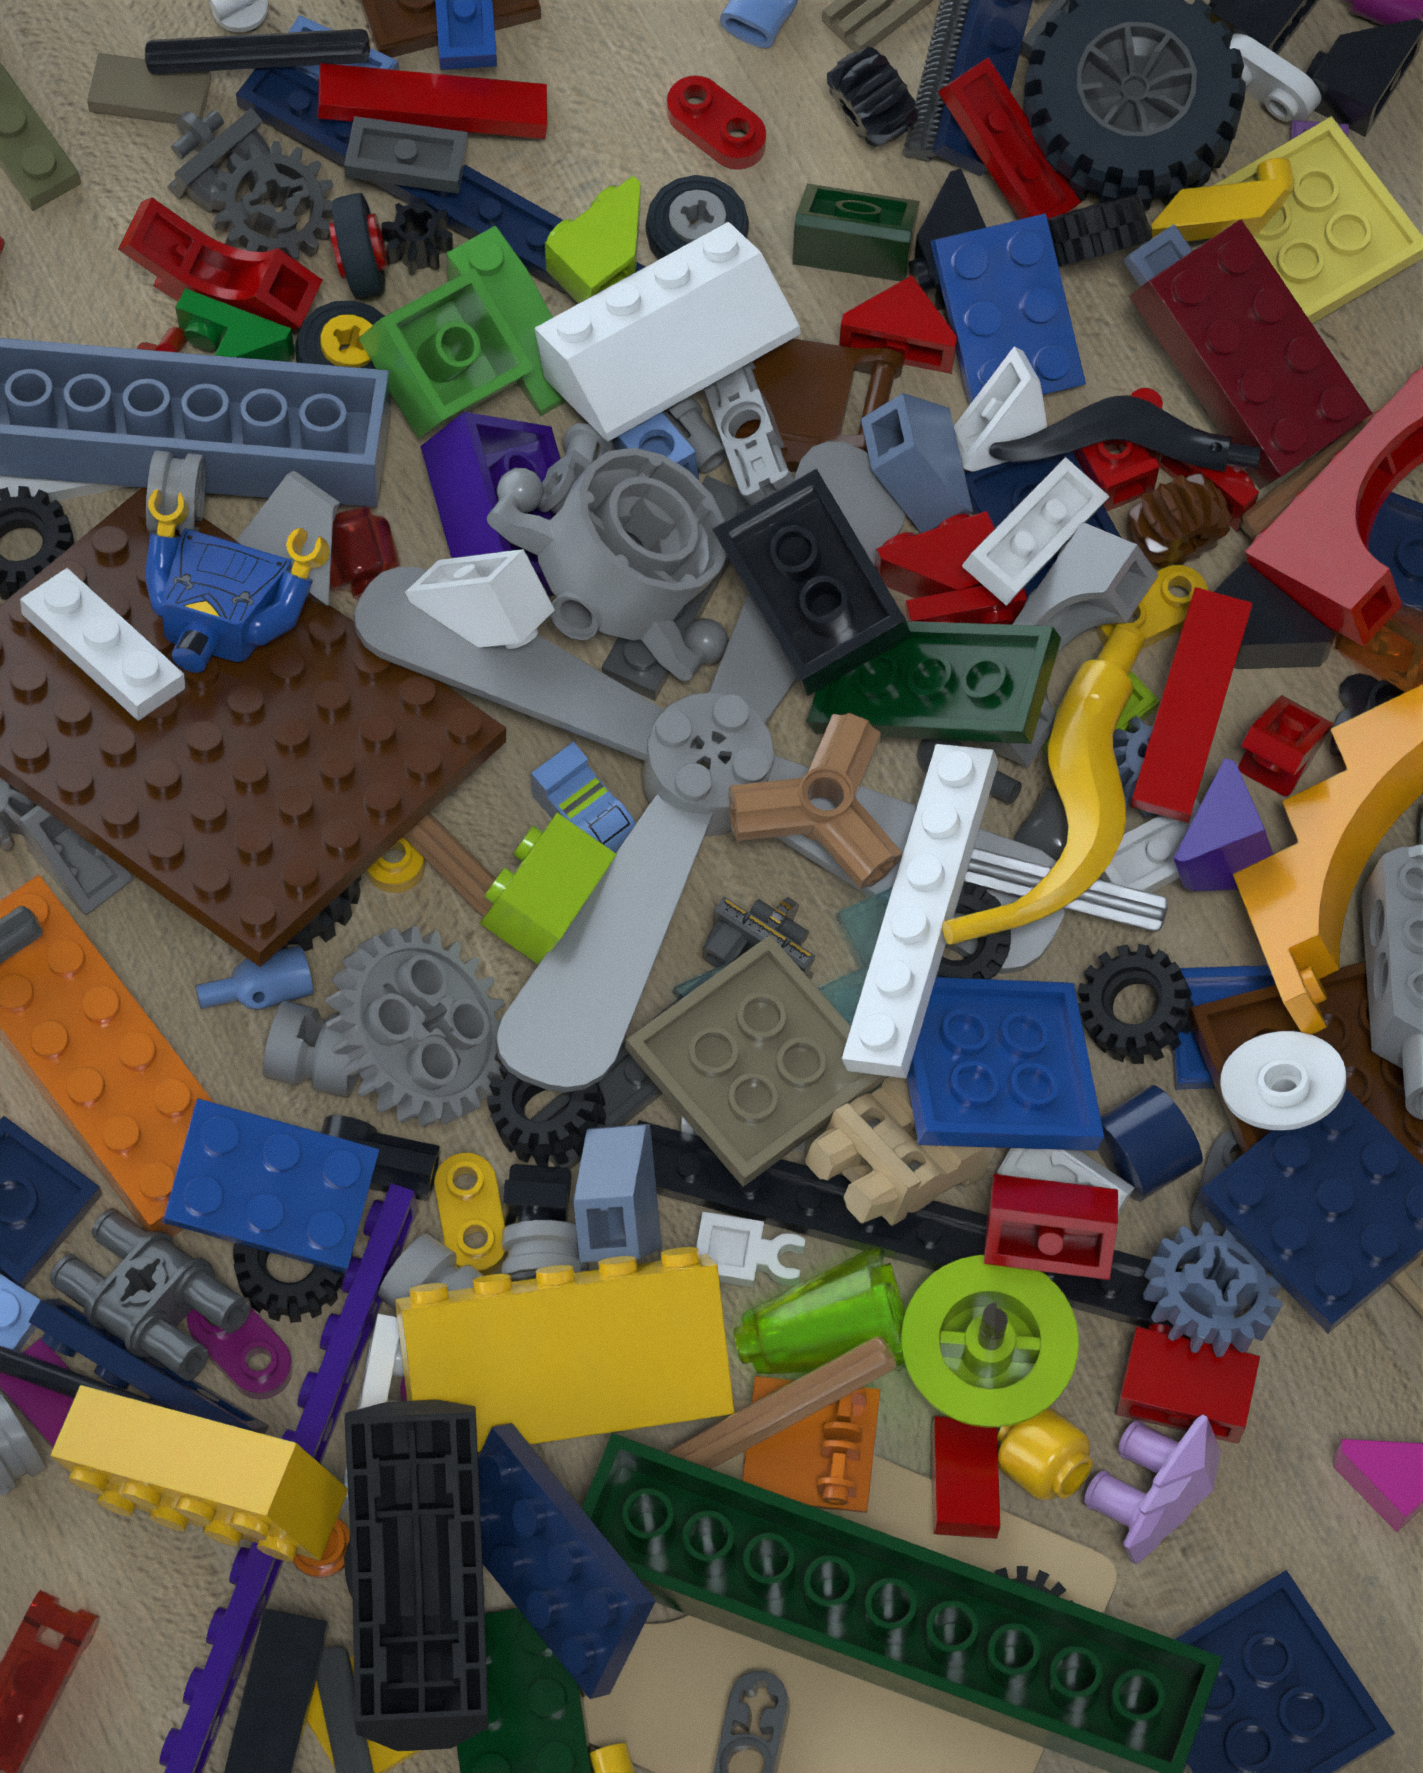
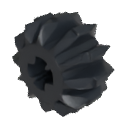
(872, 96)

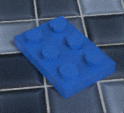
(1007, 293)
(270, 1185)

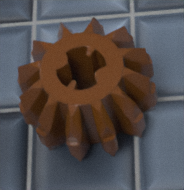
(1179, 520)

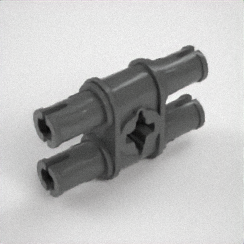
(150, 1294)

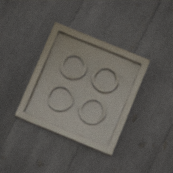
(752, 1060)

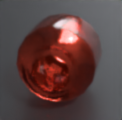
(361, 550)

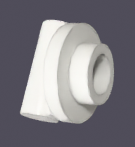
(239, 14)

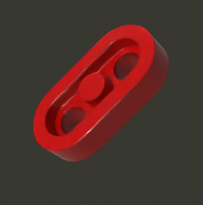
(712, 120)

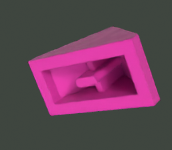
(1385, 1476)

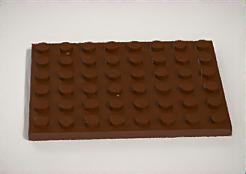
(254, 781)

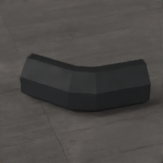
(416, 1574)

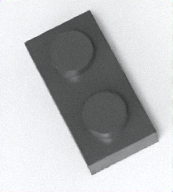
(406, 154)

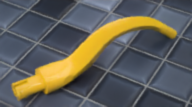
(1088, 785)

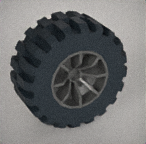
(1134, 96)

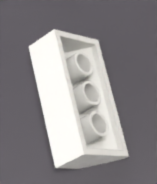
(666, 332)

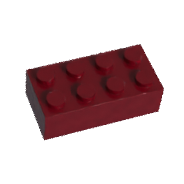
(1250, 352)

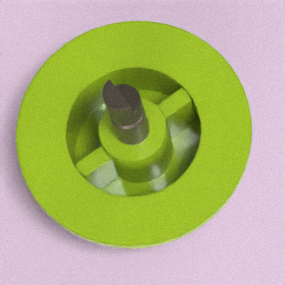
(989, 1342)

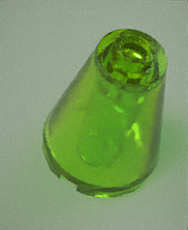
(825, 1318)

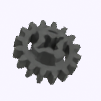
(270, 180)

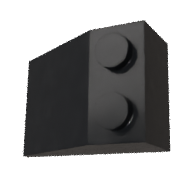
(812, 582)

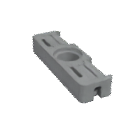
(758, 458)

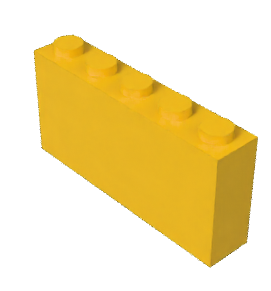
(573, 1347)

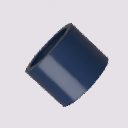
(1149, 1142)

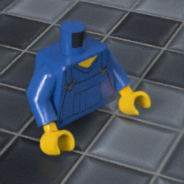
(222, 593)

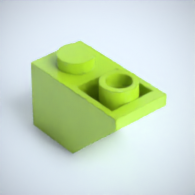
(598, 244)

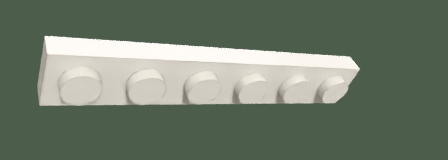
(920, 901)

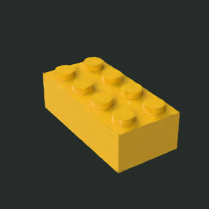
(199, 1474)

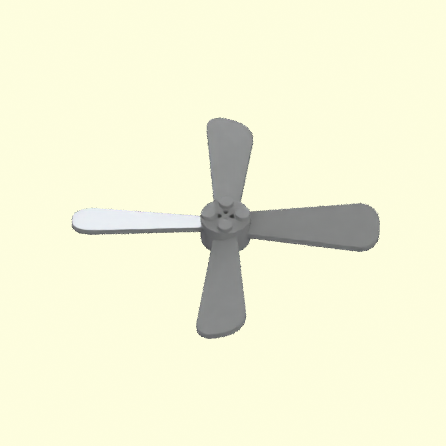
(585, 991)

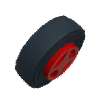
(358, 245)

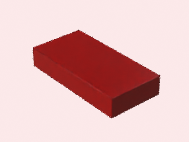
(965, 1479)

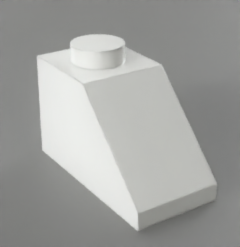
(485, 598)

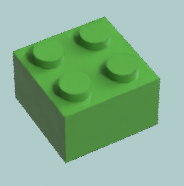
(446, 353)

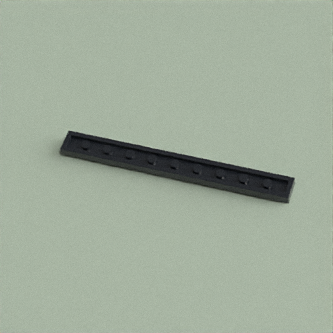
(932, 1237)

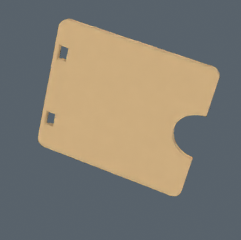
(682, 1671)

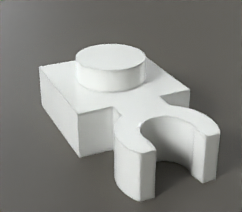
(741, 1251)

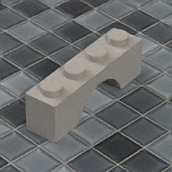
(1089, 585)

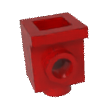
(1119, 475)

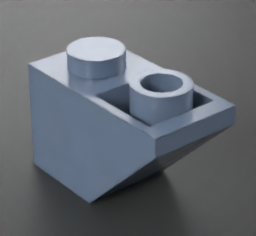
(918, 459)
(617, 1194)

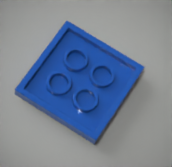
(1003, 1068)

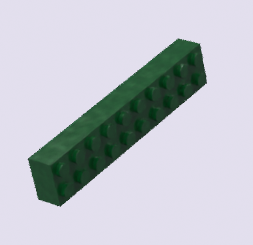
(901, 1614)

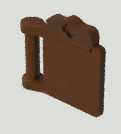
(811, 389)

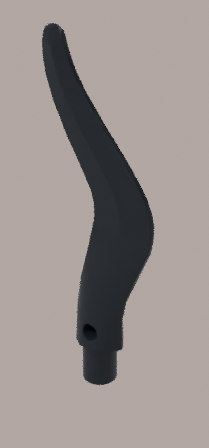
(1135, 422)

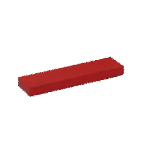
(433, 100)
(1191, 705)

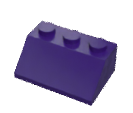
(465, 470)

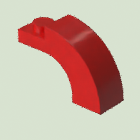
(184, 257)

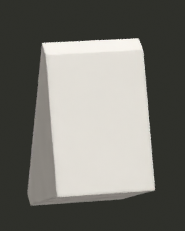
(1002, 411)

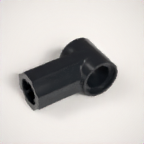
(399, 1159)

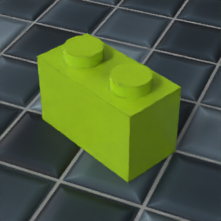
(547, 888)

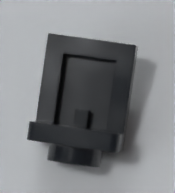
(536, 1194)

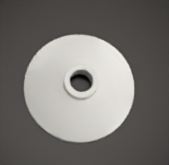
(1283, 1080)

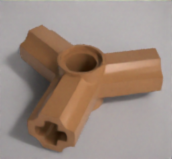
(835, 774)

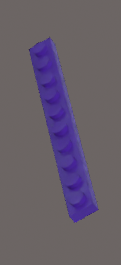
(322, 1399)

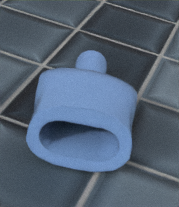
(756, 20)
(279, 979)

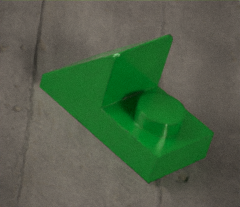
(232, 330)

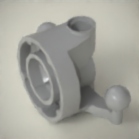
(624, 552)

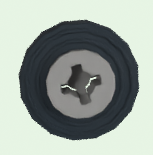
(689, 199)

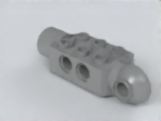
(1395, 964)

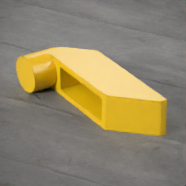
(1211, 209)

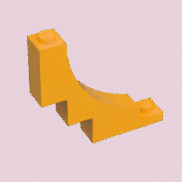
(1304, 891)

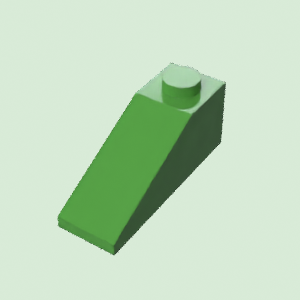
(516, 299)

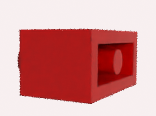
(1051, 1226)
(1176, 1386)

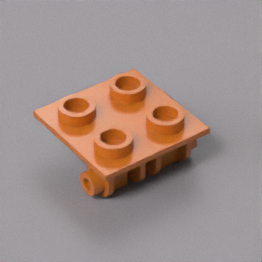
(822, 1457)

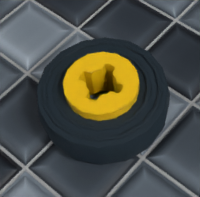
(330, 328)

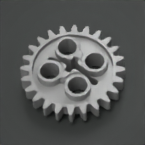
(436, 1028)

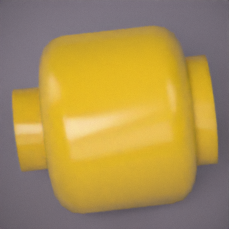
(1045, 1455)

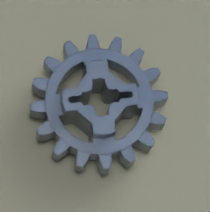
(1211, 1290)

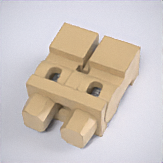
(880, 1155)

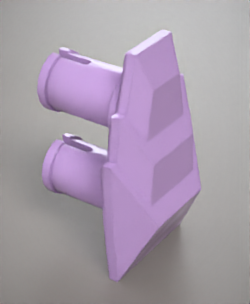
(1183, 1479)

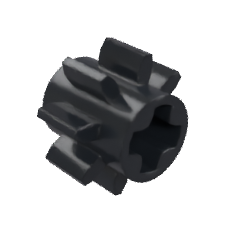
(417, 236)

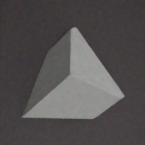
(293, 506)
(72, 861)

